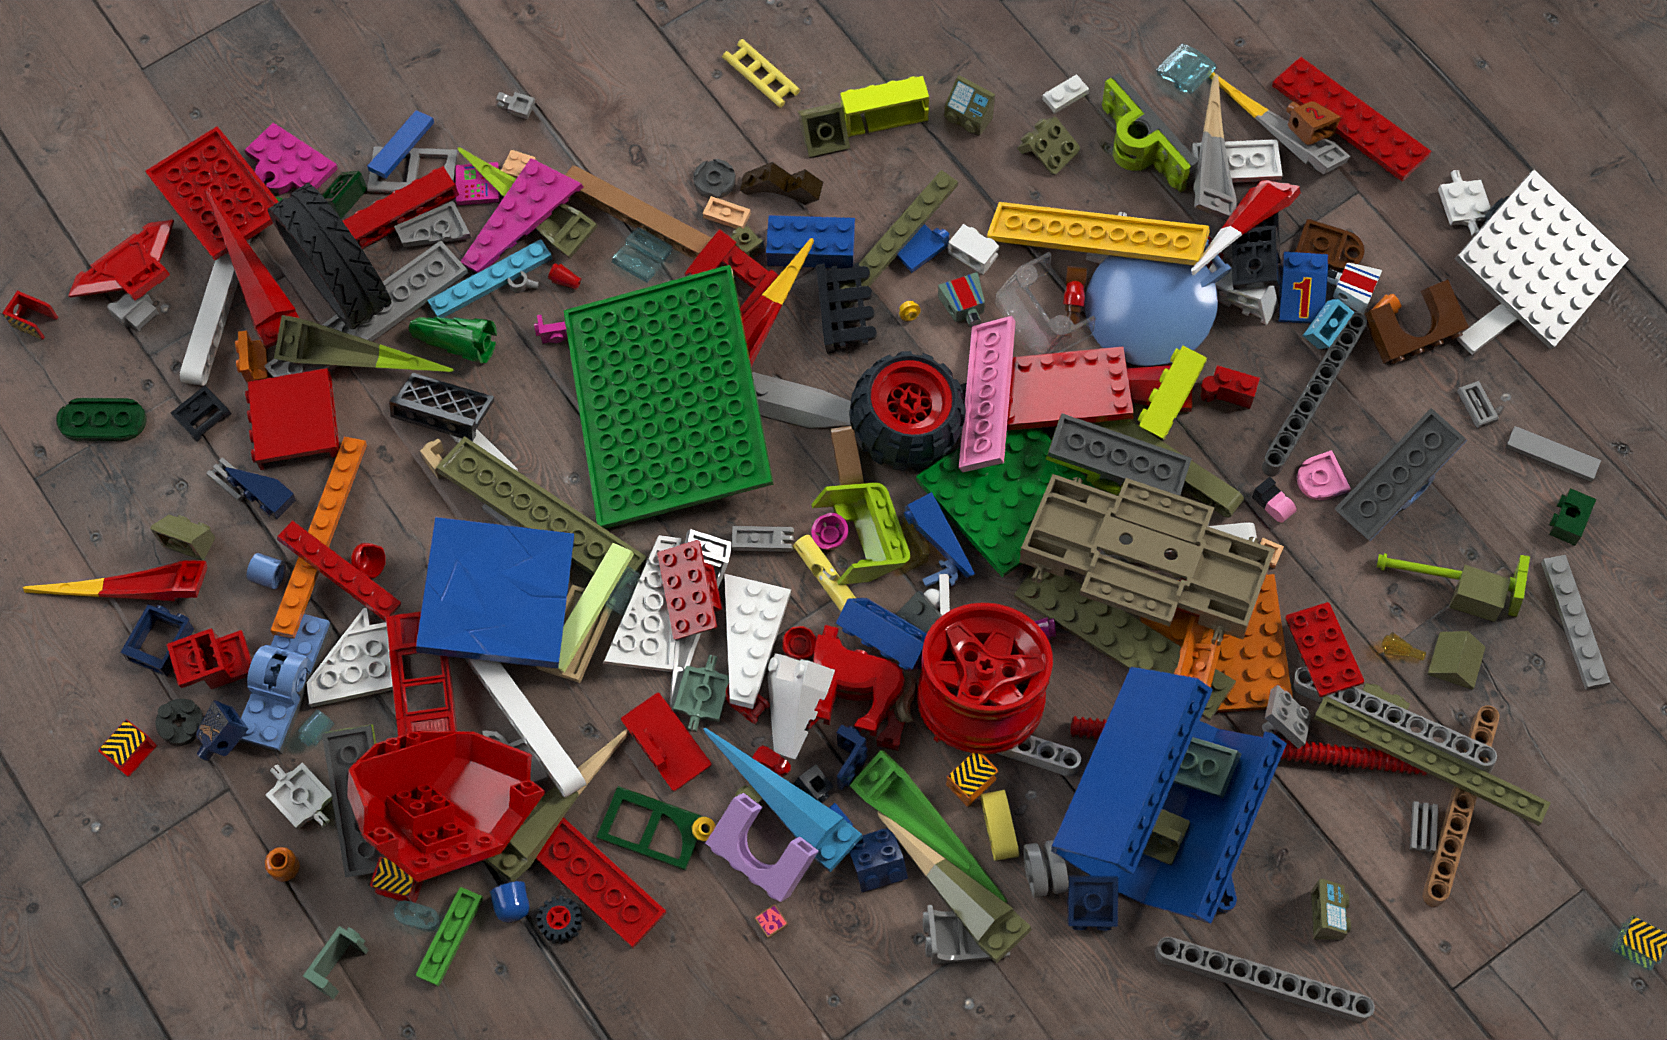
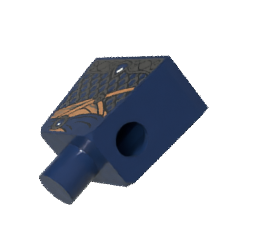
(219, 730)

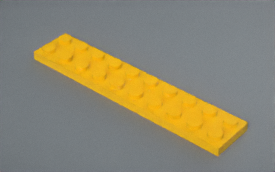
(1099, 233)

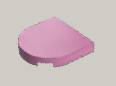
(1322, 477)

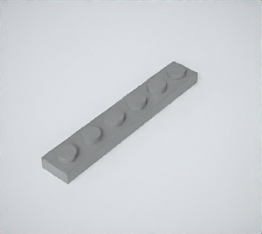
(1575, 622)

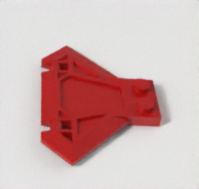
(128, 266)

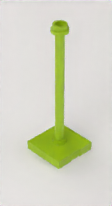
(1516, 586)

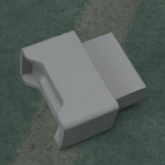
(133, 312)

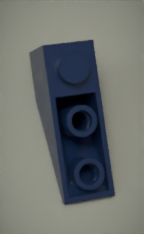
(266, 491)

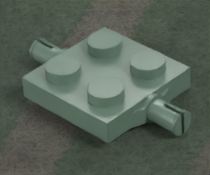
(702, 693)

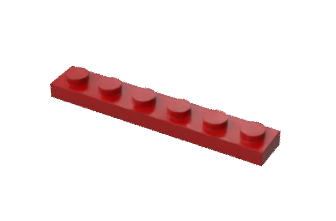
(338, 570)

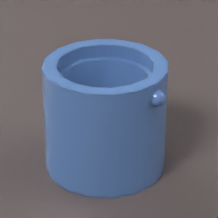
(266, 570)

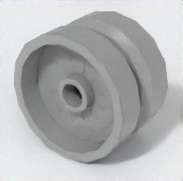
(1044, 869)

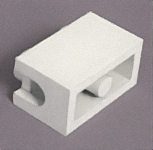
(973, 249)

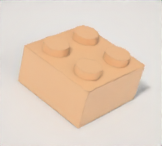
(515, 163)

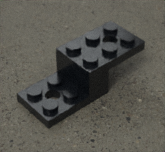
(1257, 248)

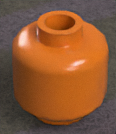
(282, 864)

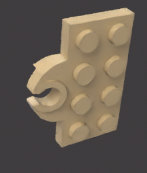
(582, 657)

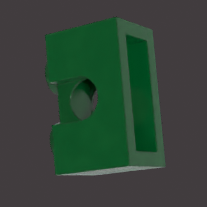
(1580, 508)

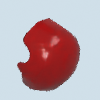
(369, 559)
(799, 643)

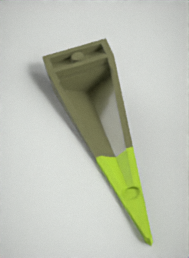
(563, 229)
(317, 344)

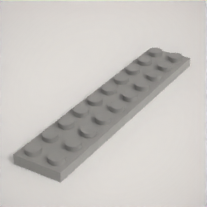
(408, 291)

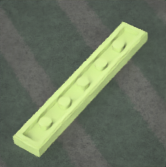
(592, 602)

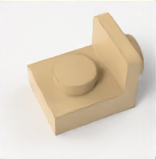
(431, 456)

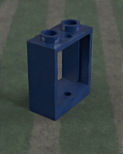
(131, 649)

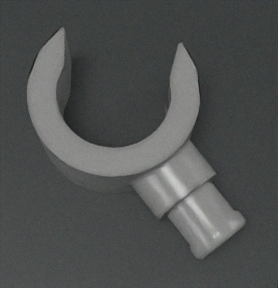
(527, 283)

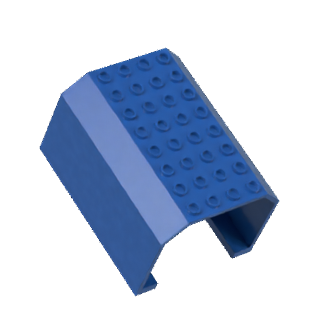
(1133, 780)

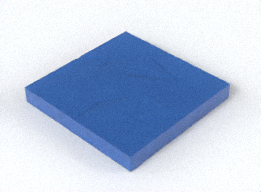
(495, 593)

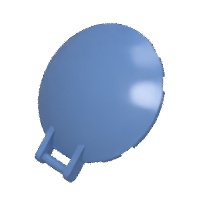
(1152, 306)

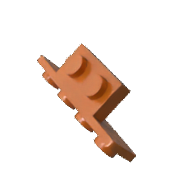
(1195, 658)

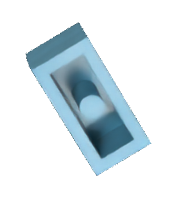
(1328, 324)

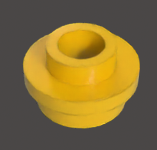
(909, 311)
(696, 828)

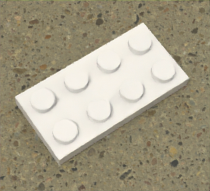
(1250, 160)

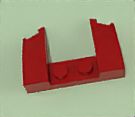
(723, 251)

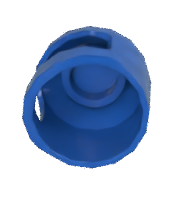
(510, 901)

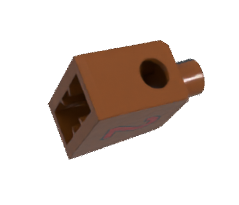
(1312, 121)

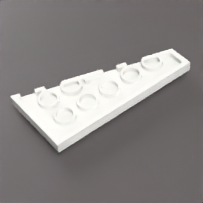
(752, 624)
(645, 630)

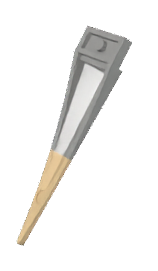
(1213, 179)

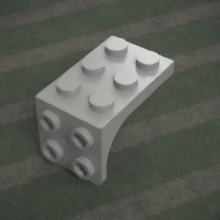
(949, 939)

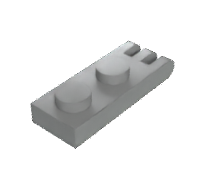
(762, 538)

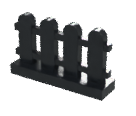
(848, 315)

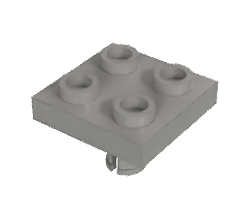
(1286, 717)

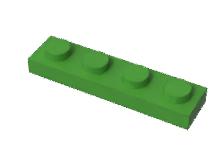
(449, 937)

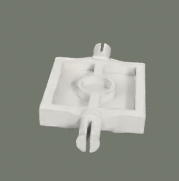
(1464, 202)
(299, 796)

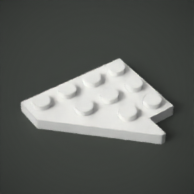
(354, 666)

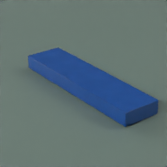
(400, 144)

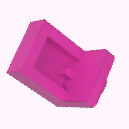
(550, 332)

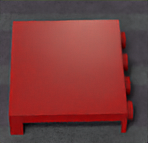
(292, 416)

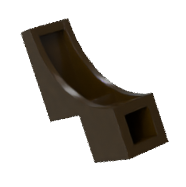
(773, 179)

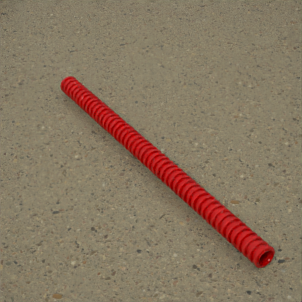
(1310, 752)

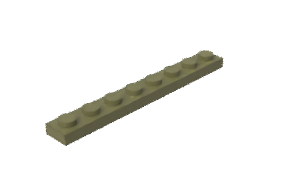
(905, 228)

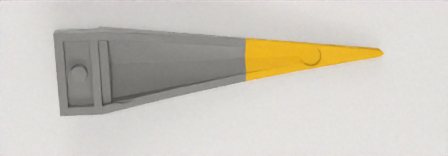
(1322, 154)

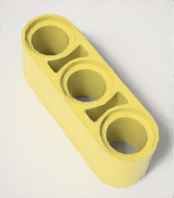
(999, 825)

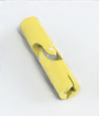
(816, 561)

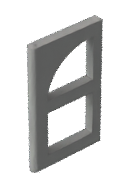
(375, 185)

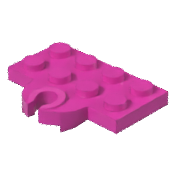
(288, 161)

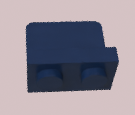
(851, 741)
(878, 860)

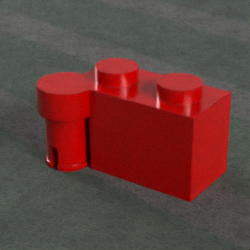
(1230, 387)

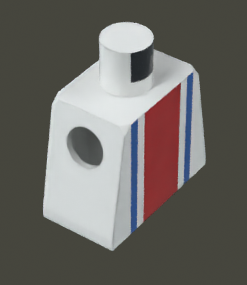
(1354, 285)

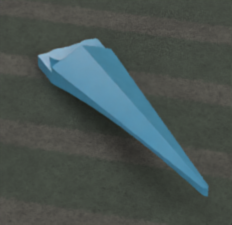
(795, 808)

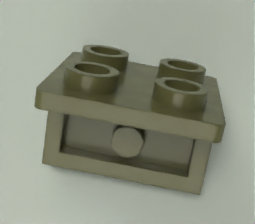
(1166, 837)

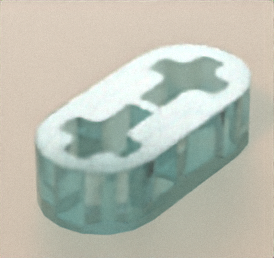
(415, 921)

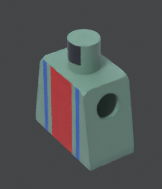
(963, 298)

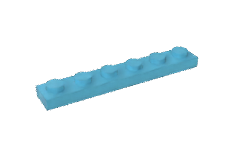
(489, 279)

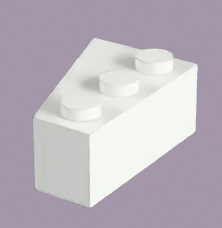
(1257, 301)

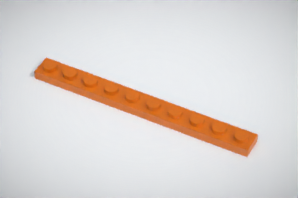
(323, 528)

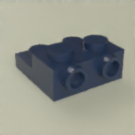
(1092, 902)

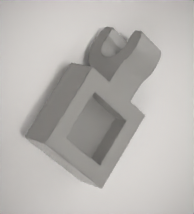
(518, 105)

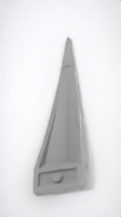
(716, 553)

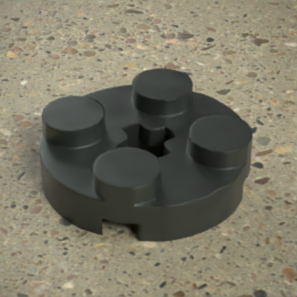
(170, 712)

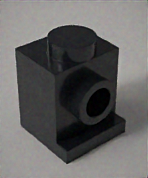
(814, 784)

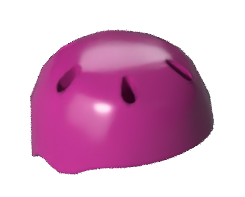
(830, 536)

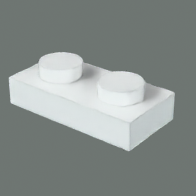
(1065, 93)

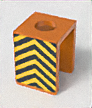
(971, 778)

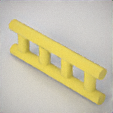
(762, 85)

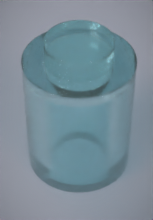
(313, 728)

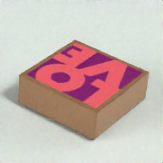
(771, 921)

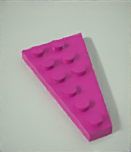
(522, 209)

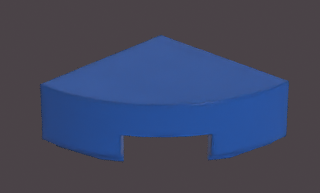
(943, 235)

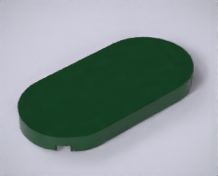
(101, 419)

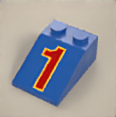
(1302, 286)

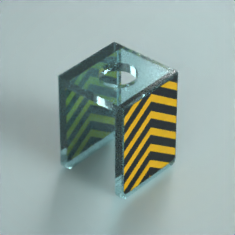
(1641, 943)

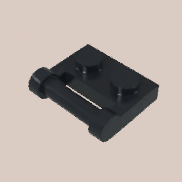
(196, 408)

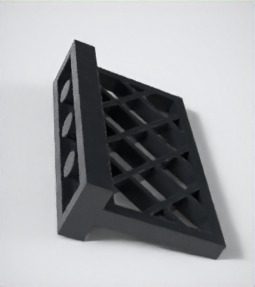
(435, 417)

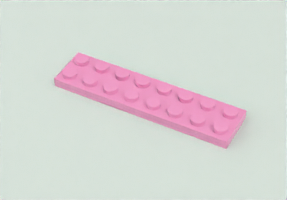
(987, 394)

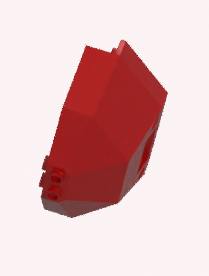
(441, 799)

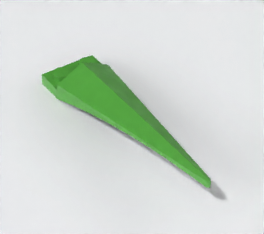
(897, 796)

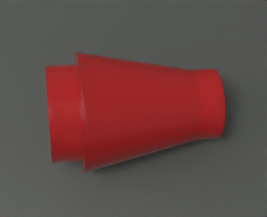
(563, 276)

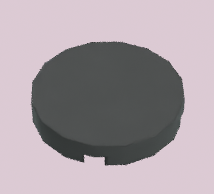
(714, 178)

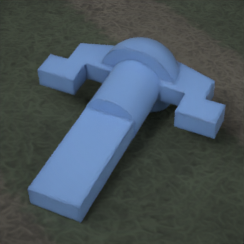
(951, 570)

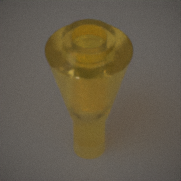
(1397, 646)

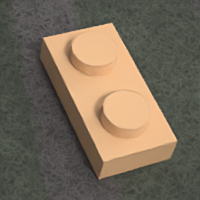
(726, 213)

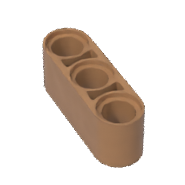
(846, 456)

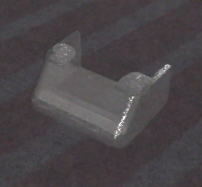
(1032, 324)

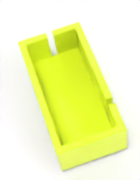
(885, 105)
(1173, 391)

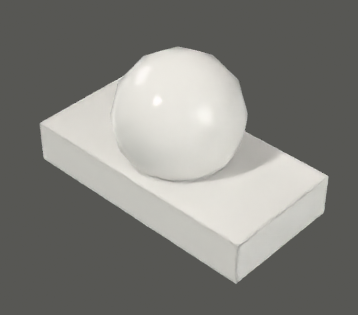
(940, 597)

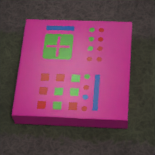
(474, 187)

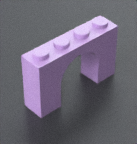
(730, 842)

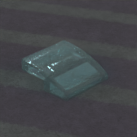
(1186, 68)
(642, 254)

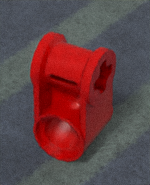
(748, 713)

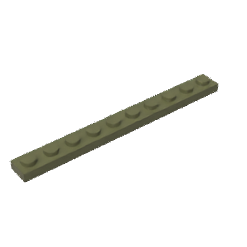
(1432, 761)

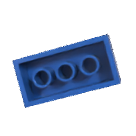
(831, 235)
(884, 631)

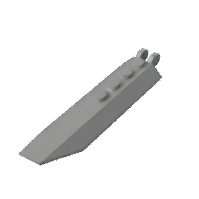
(800, 403)

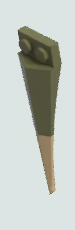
(544, 818)
(983, 914)

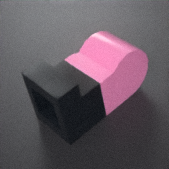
(1274, 500)

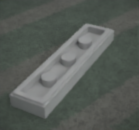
(1553, 454)

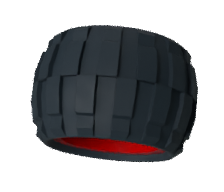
(931, 395)

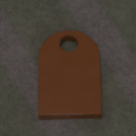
(1336, 242)

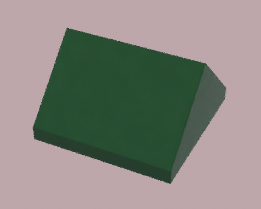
(345, 192)

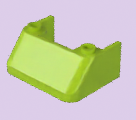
(876, 527)

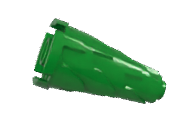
(457, 336)

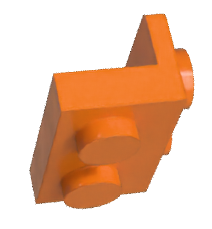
(251, 357)

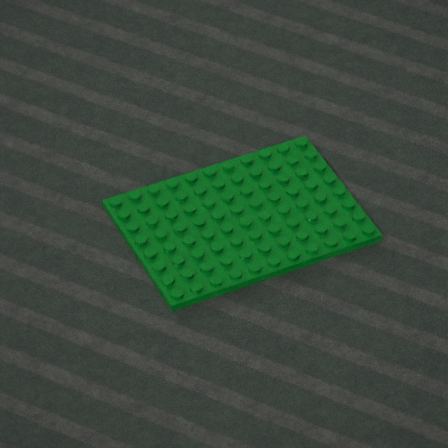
(667, 398)

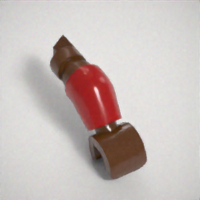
(1074, 292)

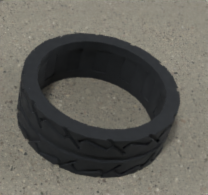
(330, 256)

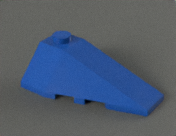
(932, 524)

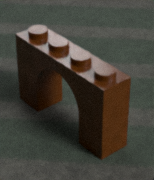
(1446, 321)

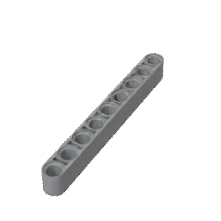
(1406, 721)
(1275, 976)

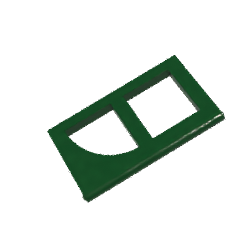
(681, 817)

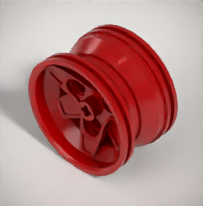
(999, 645)

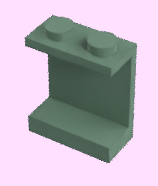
(329, 956)

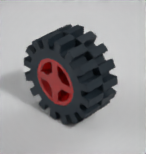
(553, 913)

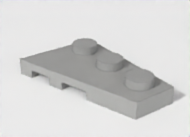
(433, 226)

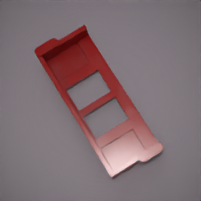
(402, 641)

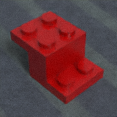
(210, 658)

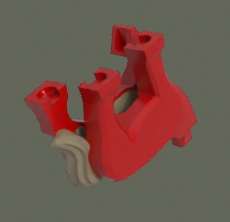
(863, 679)

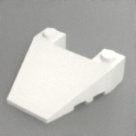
(793, 697)

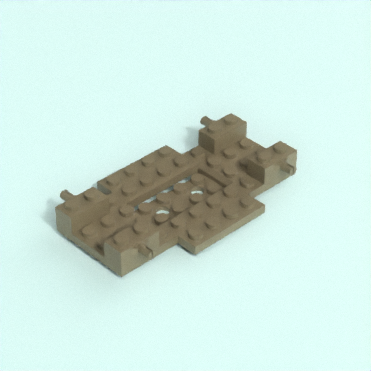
(1220, 568)

